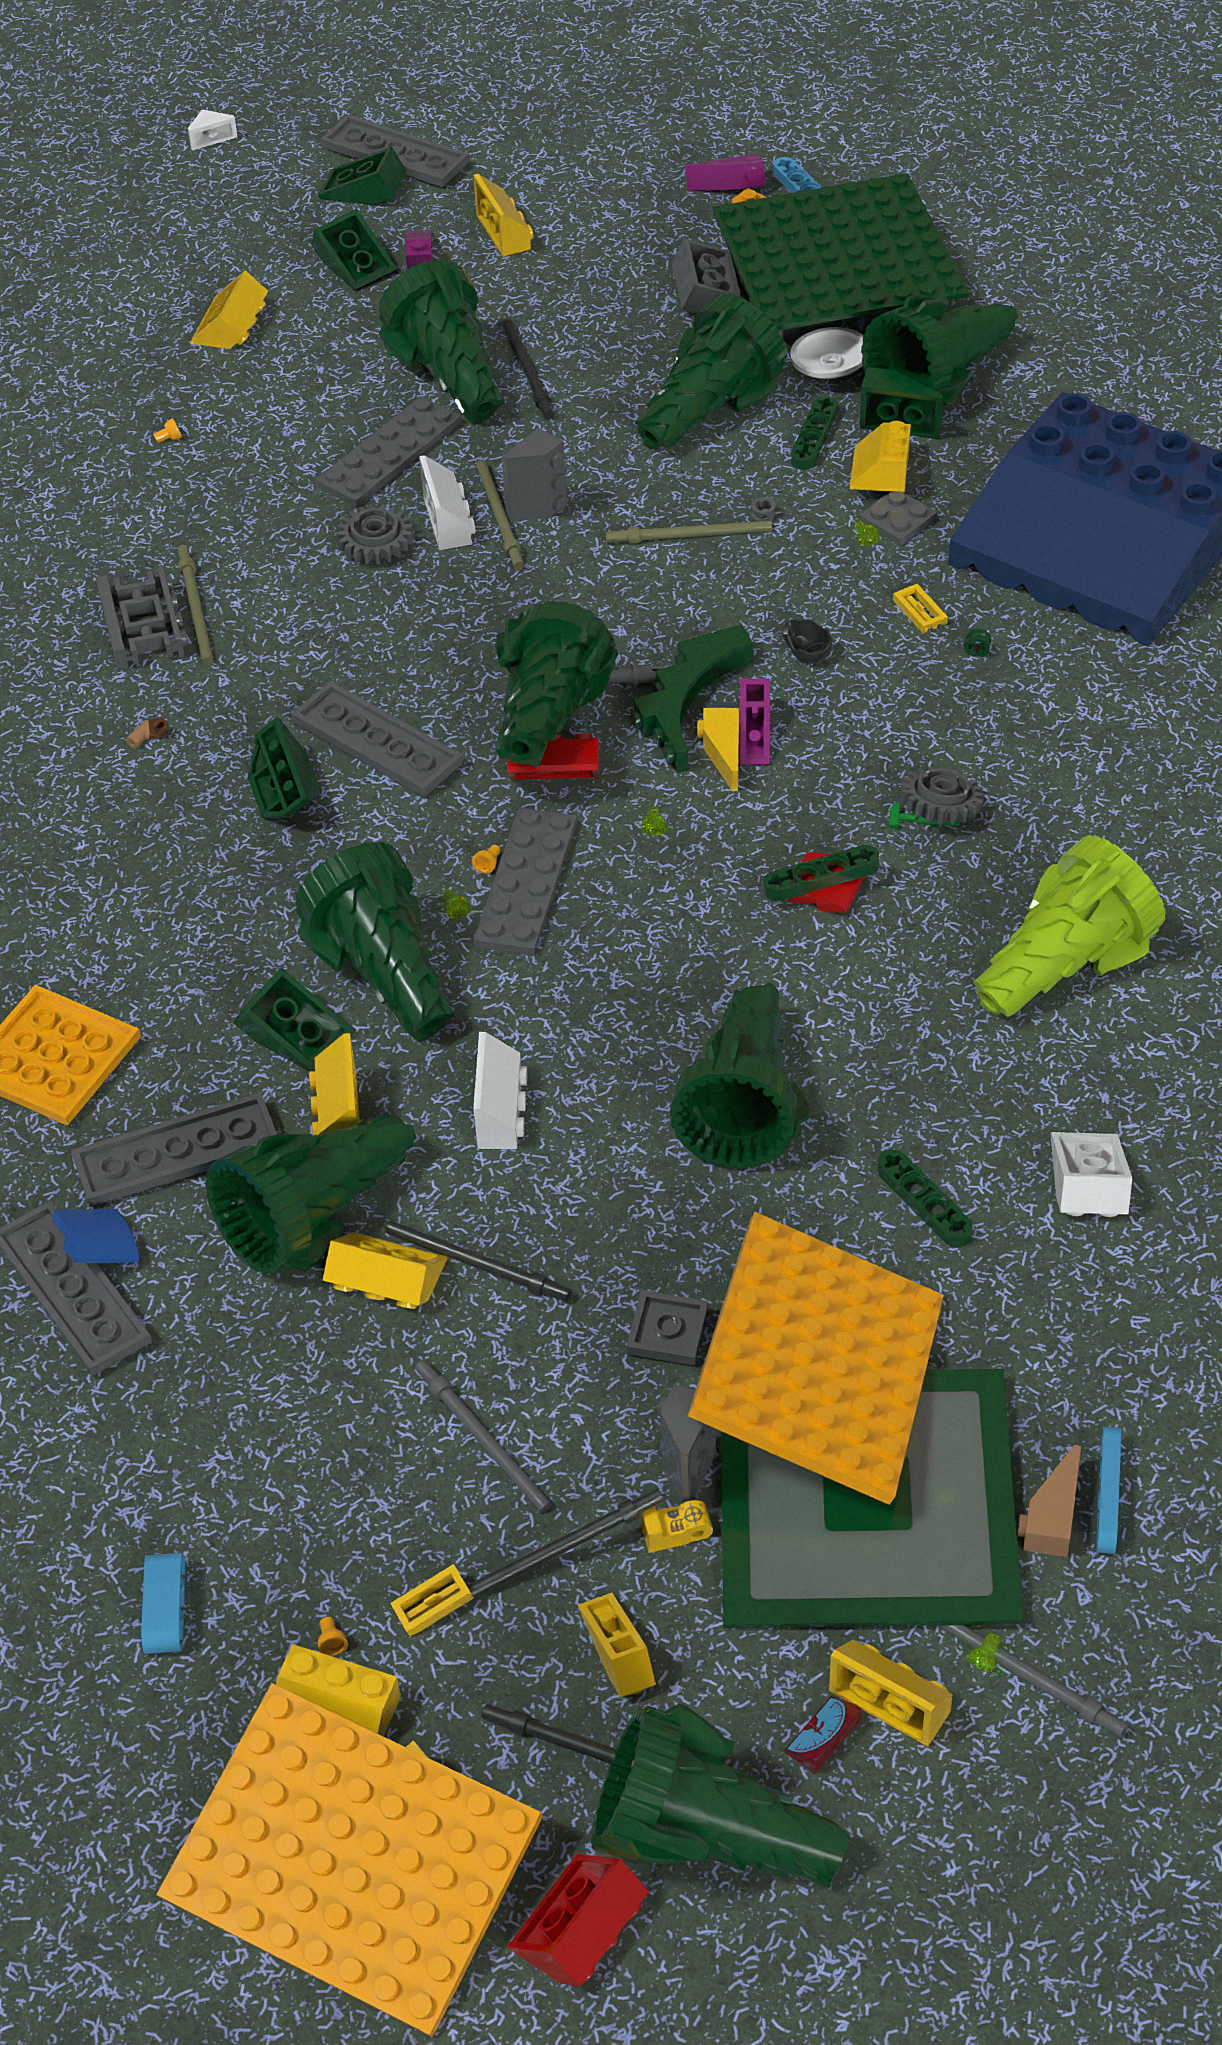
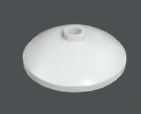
(828, 353)

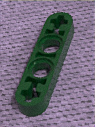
(813, 432)
(823, 877)
(927, 1196)

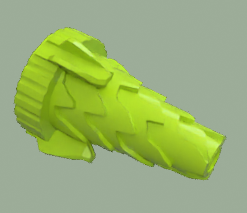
(1084, 910)

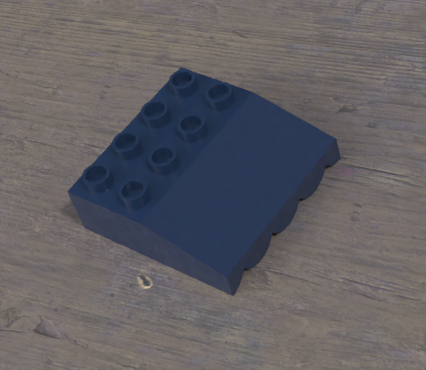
(1099, 517)

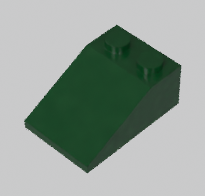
(365, 179)
(352, 251)
(895, 397)
(290, 1021)

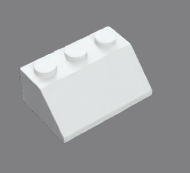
(445, 505)
(498, 1094)

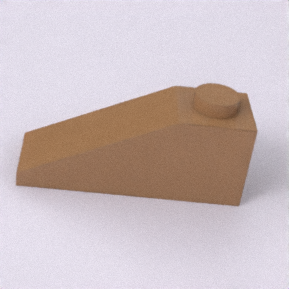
(1051, 1509)

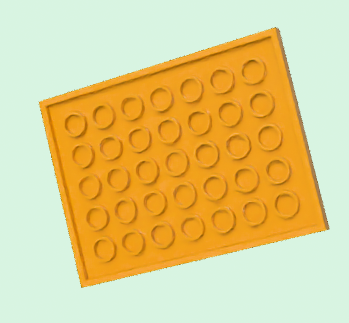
(818, 1358)
(351, 1858)

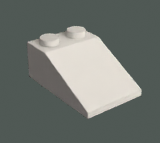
(1090, 1174)

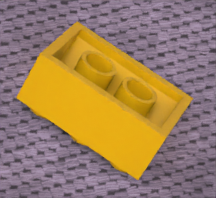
(501, 218)
(231, 313)
(882, 459)
(335, 1087)
(383, 1269)
(341, 1687)
(889, 1690)

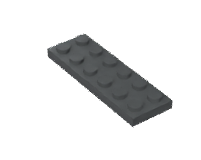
(419, 156)
(388, 451)
(377, 738)
(525, 881)
(170, 1149)
(72, 1294)

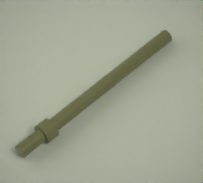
(634, 534)
(511, 546)
(187, 570)

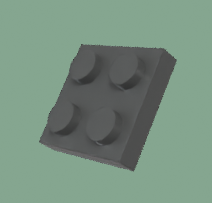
(898, 517)
(667, 1327)

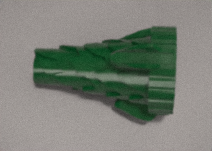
(433, 318)
(936, 343)
(724, 356)
(555, 663)
(363, 911)
(736, 1099)
(280, 1195)
(680, 1803)

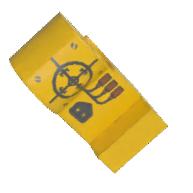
(675, 1525)

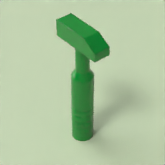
(896, 816)

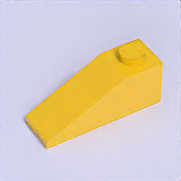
(721, 741)
(618, 1645)

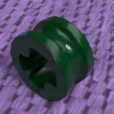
(974, 636)

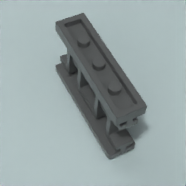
(144, 634)

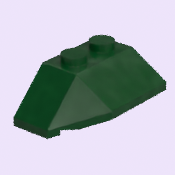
(280, 773)

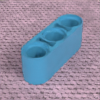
(162, 1603)

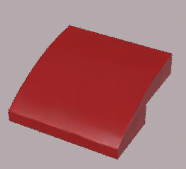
(829, 899)

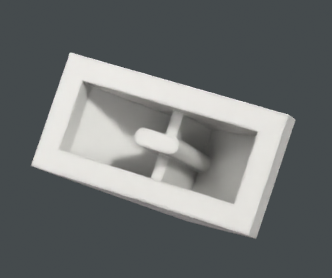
(211, 128)

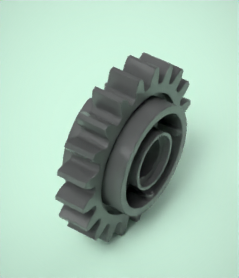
(375, 534)
(941, 795)

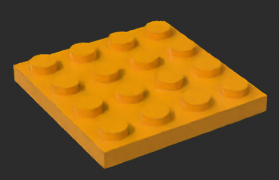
(59, 1053)

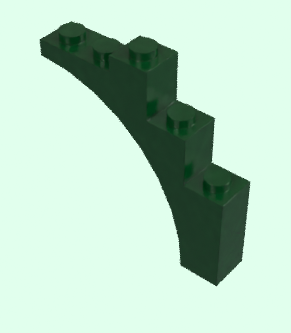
(677, 686)

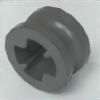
(763, 509)

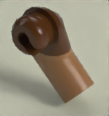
(148, 730)

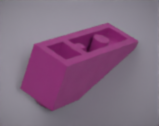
(726, 173)
(418, 247)
(754, 721)

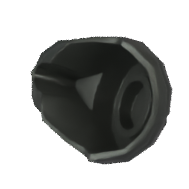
(807, 639)

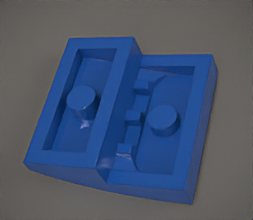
(96, 1236)

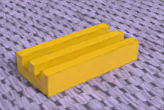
(915, 610)
(434, 1606)

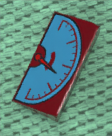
(824, 1733)

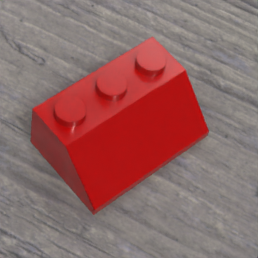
(562, 760)
(580, 1918)

